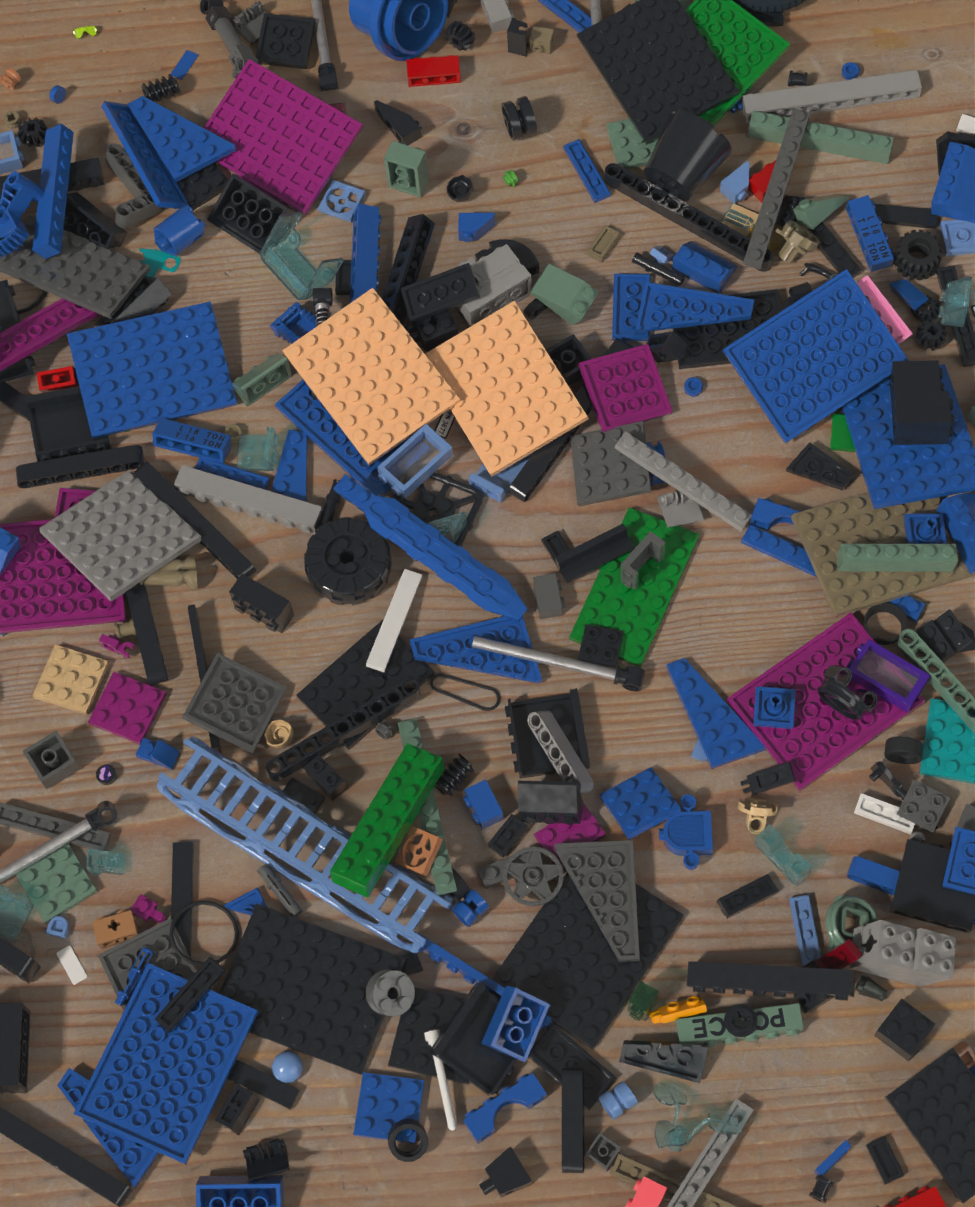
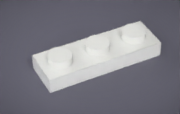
(882, 813)

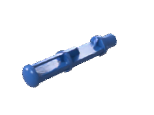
(133, 975)

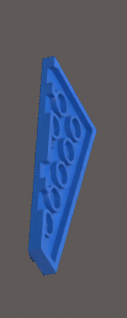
(679, 307)

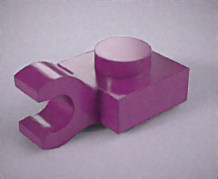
(112, 643)
(146, 909)

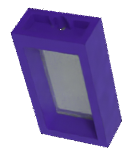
(887, 675)

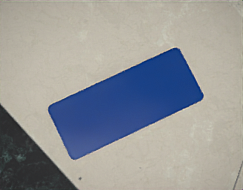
(184, 64)

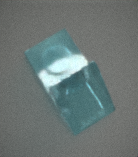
(452, 523)
(105, 862)

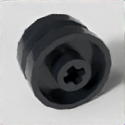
(519, 118)

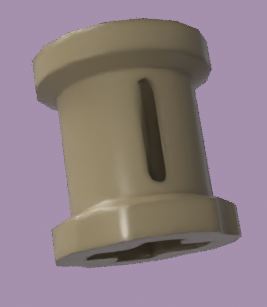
(125, 629)

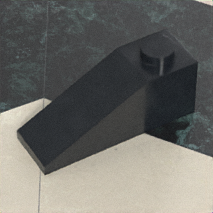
(399, 123)

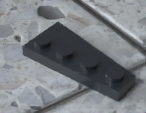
(670, 1058)

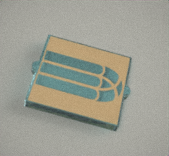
(740, 218)

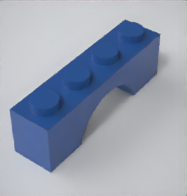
(768, 514)
(526, 1092)

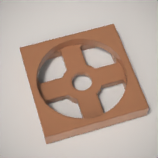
(429, 855)

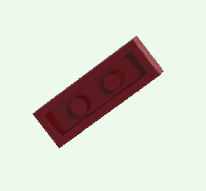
(841, 955)

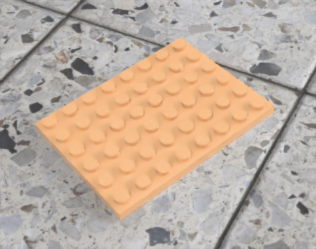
(371, 376)
(506, 388)

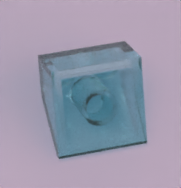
(956, 302)

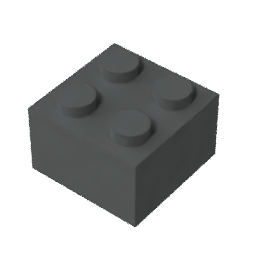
(51, 759)

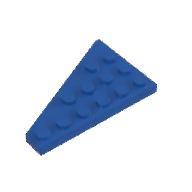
(178, 142)
(455, 649)

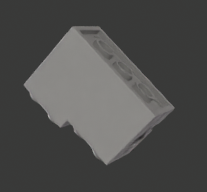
(499, 282)
(904, 953)

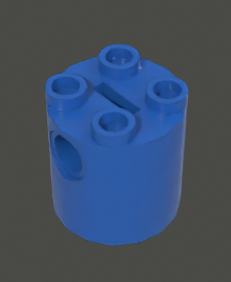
(178, 231)

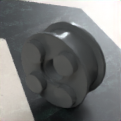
(401, 997)

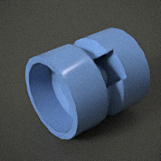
(620, 1098)

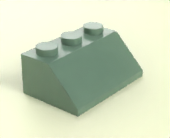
(262, 379)

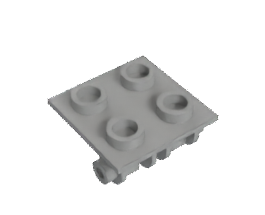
(679, 509)

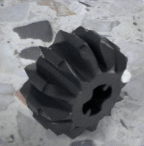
(460, 35)
(32, 132)
(931, 334)

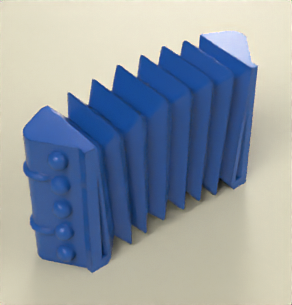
(293, 323)

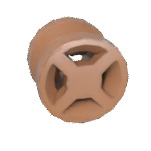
(10, 78)

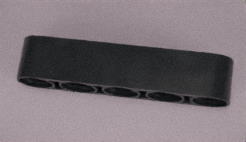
(573, 1120)

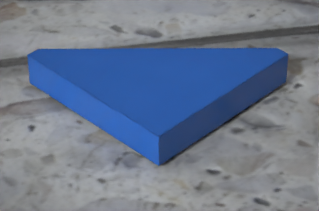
(246, 903)

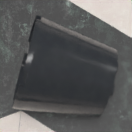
(686, 155)

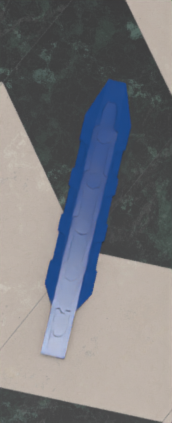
(434, 550)

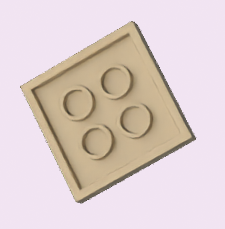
(71, 679)

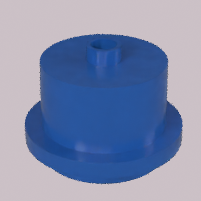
(399, 26)

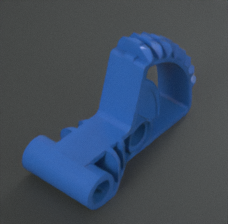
(15, 198)

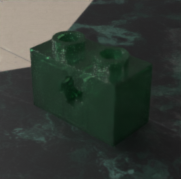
(642, 1001)

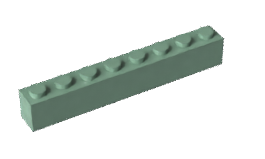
(824, 138)

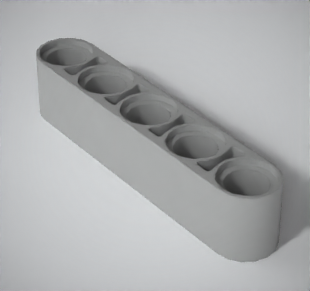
(559, 750)

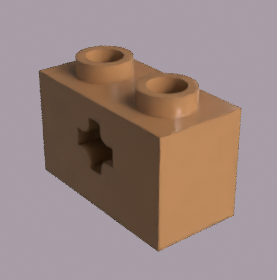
(125, 930)

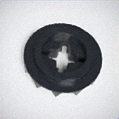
(927, 314)
(746, 1013)

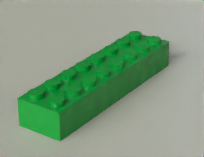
(387, 820)

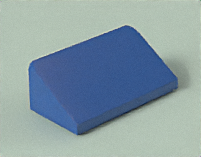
(908, 293)

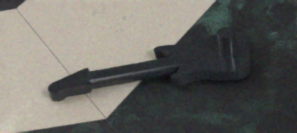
(882, 772)

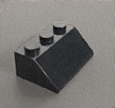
(550, 802)

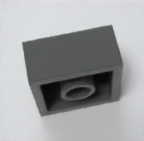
(603, 1151)

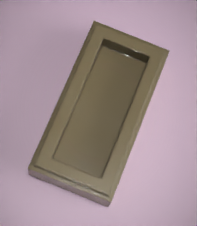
(603, 243)

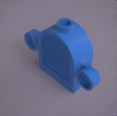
(688, 833)

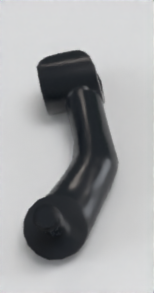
(819, 270)

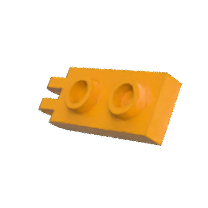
(678, 1010)

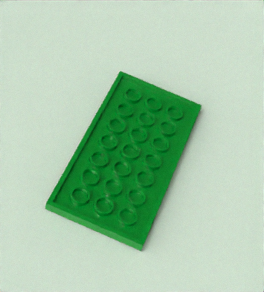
(638, 610)

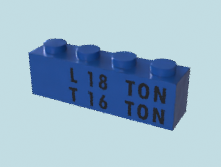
(869, 233)
(191, 440)

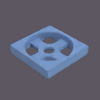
(347, 216)

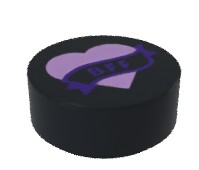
(106, 774)

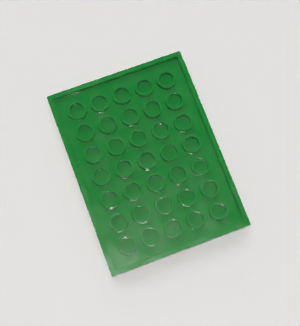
(739, 43)

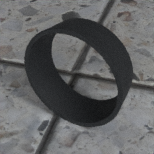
(889, 608)

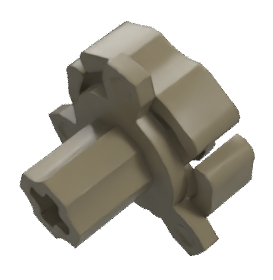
(798, 241)

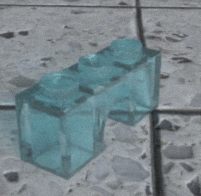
(773, 847)

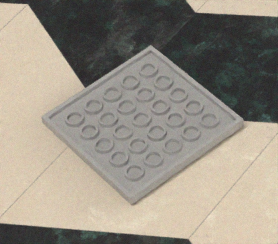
(120, 535)

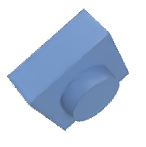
(661, 254)

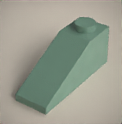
(814, 210)

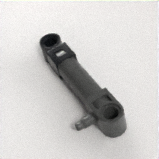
(220, 20)

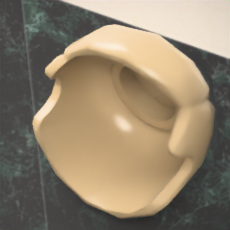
(279, 734)

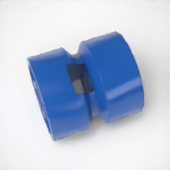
(465, 913)

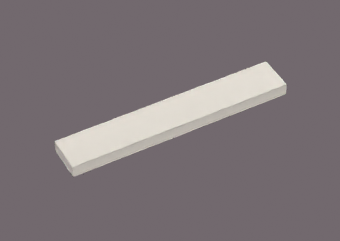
(394, 620)

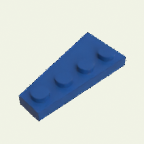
(292, 467)

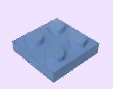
(958, 237)

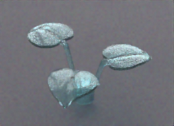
(676, 1136)

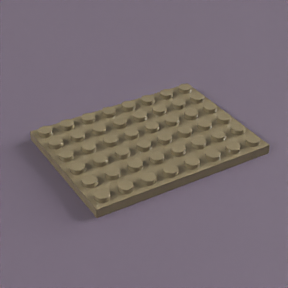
(857, 522)

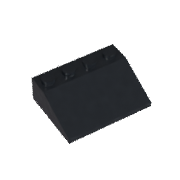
(247, 212)

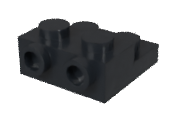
(945, 635)

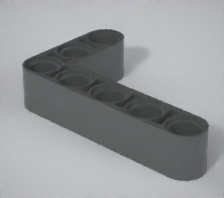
(142, 205)

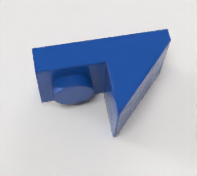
(158, 753)

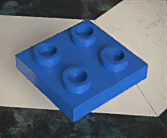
(924, 529)
(774, 707)

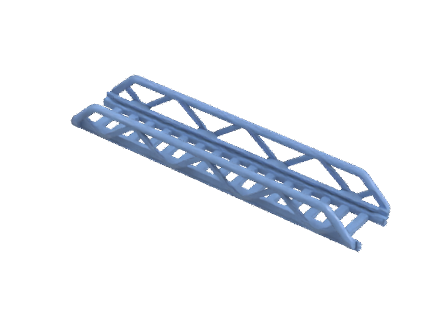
(256, 844)

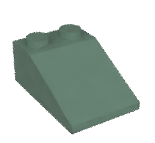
(564, 293)

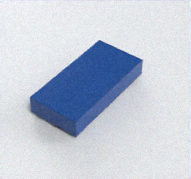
(833, 1158)

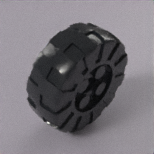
(350, 543)

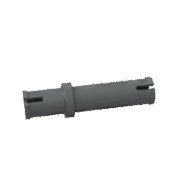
(265, 873)

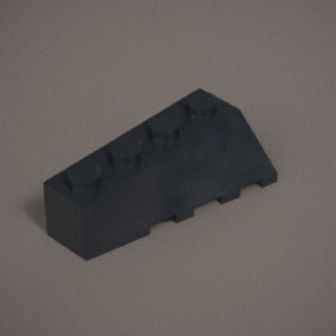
(91, 223)

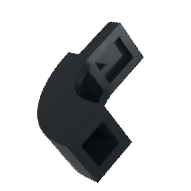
(523, 253)

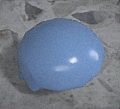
(287, 1066)

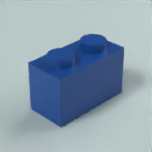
(483, 804)

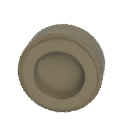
(235, 432)

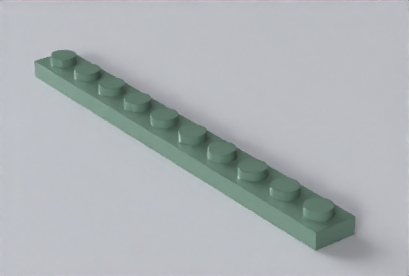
(430, 819)

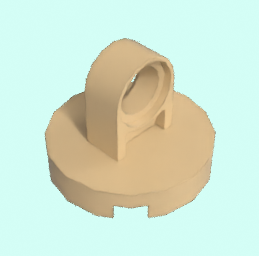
(757, 809)

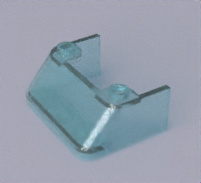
(289, 264)

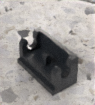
(517, 38)
(237, 1109)

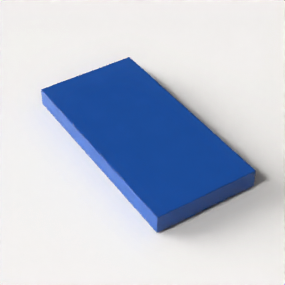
(626, 306)

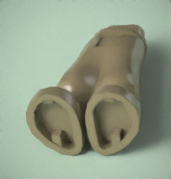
(172, 574)

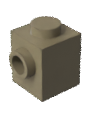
(541, 39)

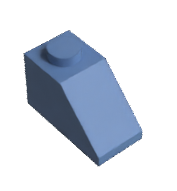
(736, 184)

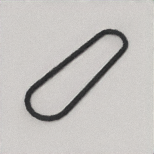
(467, 682)

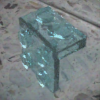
(258, 451)
(13, 912)

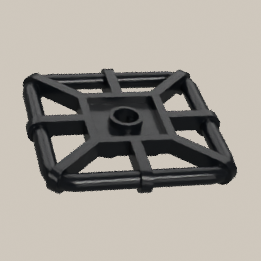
(443, 506)

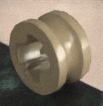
(10, 115)

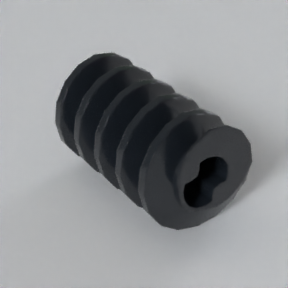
(160, 88)
(454, 775)

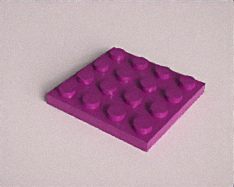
(625, 387)

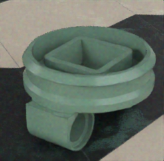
(843, 907)

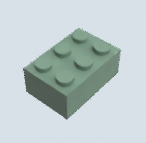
(406, 169)

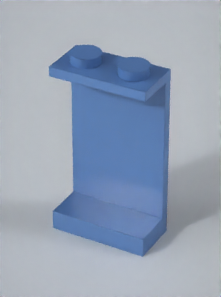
(497, 485)

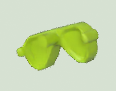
(78, 32)

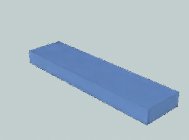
(805, 929)

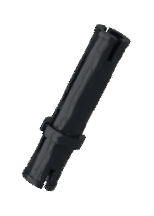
(658, 269)
(332, 500)

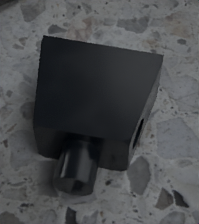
(505, 1175)

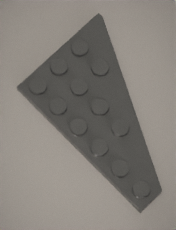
(607, 884)

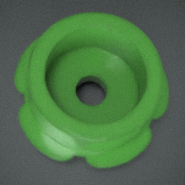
(510, 178)

